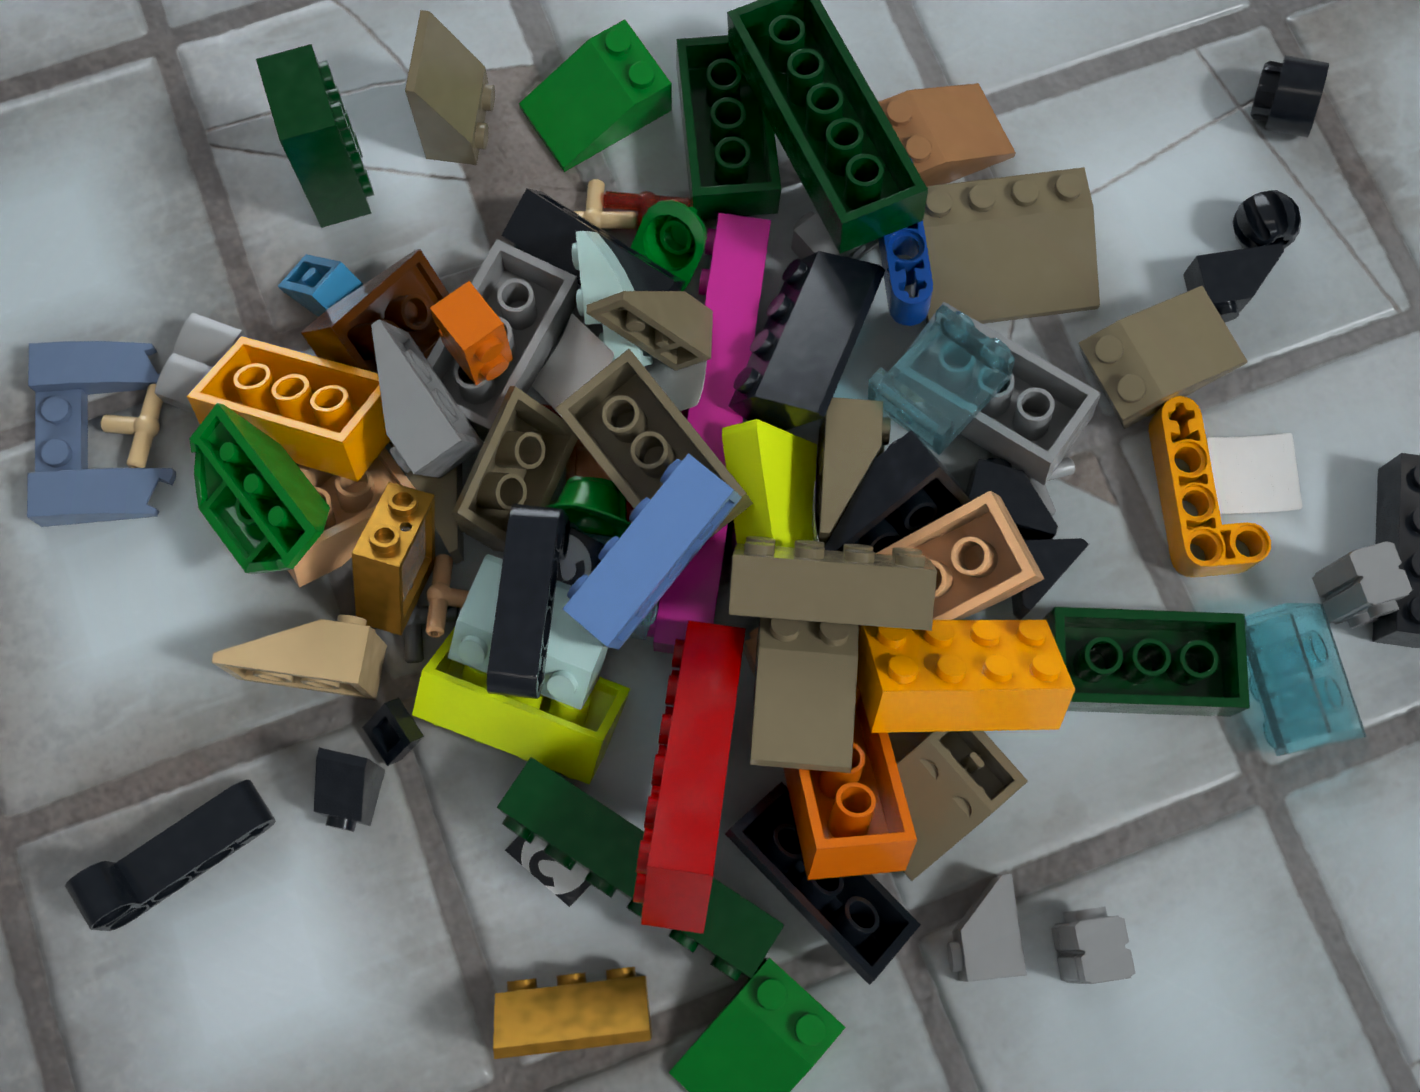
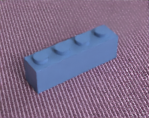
(651, 551)

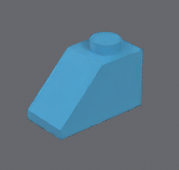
(319, 283)

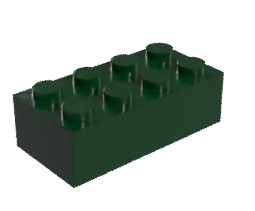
(724, 133)
(316, 134)
(1153, 660)

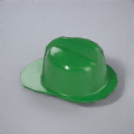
(672, 238)
(594, 505)

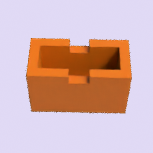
(472, 333)

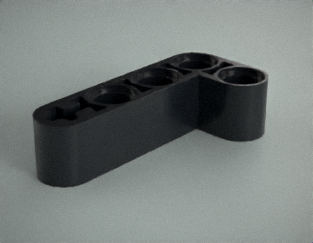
(525, 601)
(122, 891)

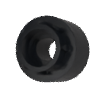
(1289, 95)

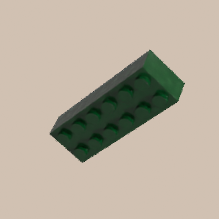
(827, 120)
(608, 847)

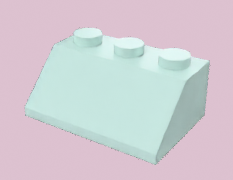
(572, 653)

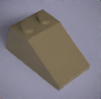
(447, 94)
(1161, 354)
(848, 444)
(804, 695)

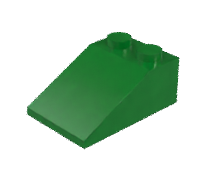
(598, 96)
(760, 1038)

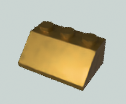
(571, 1014)

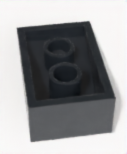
(898, 496)

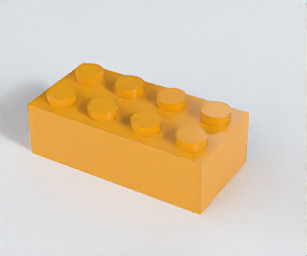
(310, 405)
(963, 677)

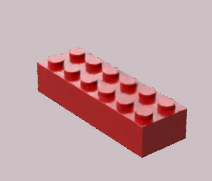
(689, 779)

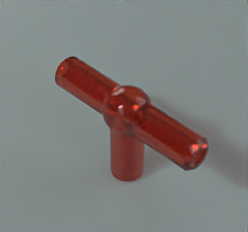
(637, 202)

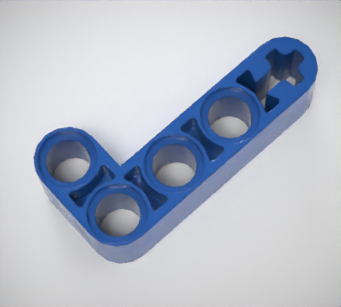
(902, 272)

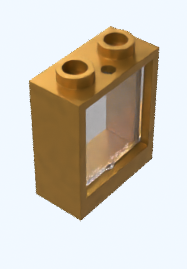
(393, 557)

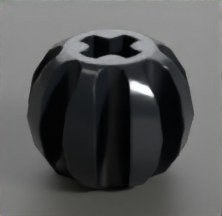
(1267, 220)

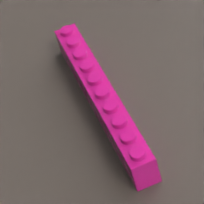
(734, 296)

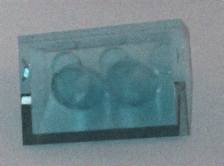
(1299, 679)

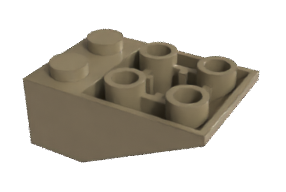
(951, 788)

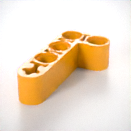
(1199, 489)

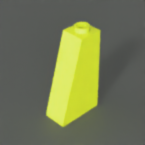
(778, 478)

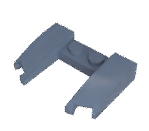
(62, 485)

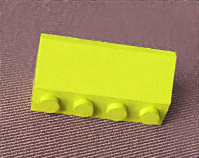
(539, 728)

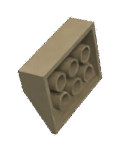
(1013, 246)

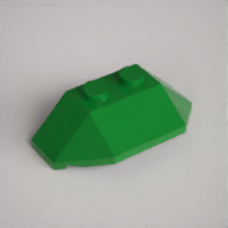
(254, 494)

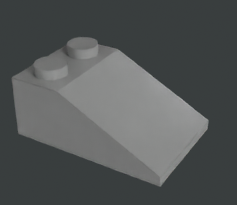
(418, 411)

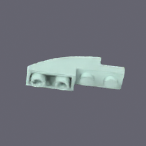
(602, 277)

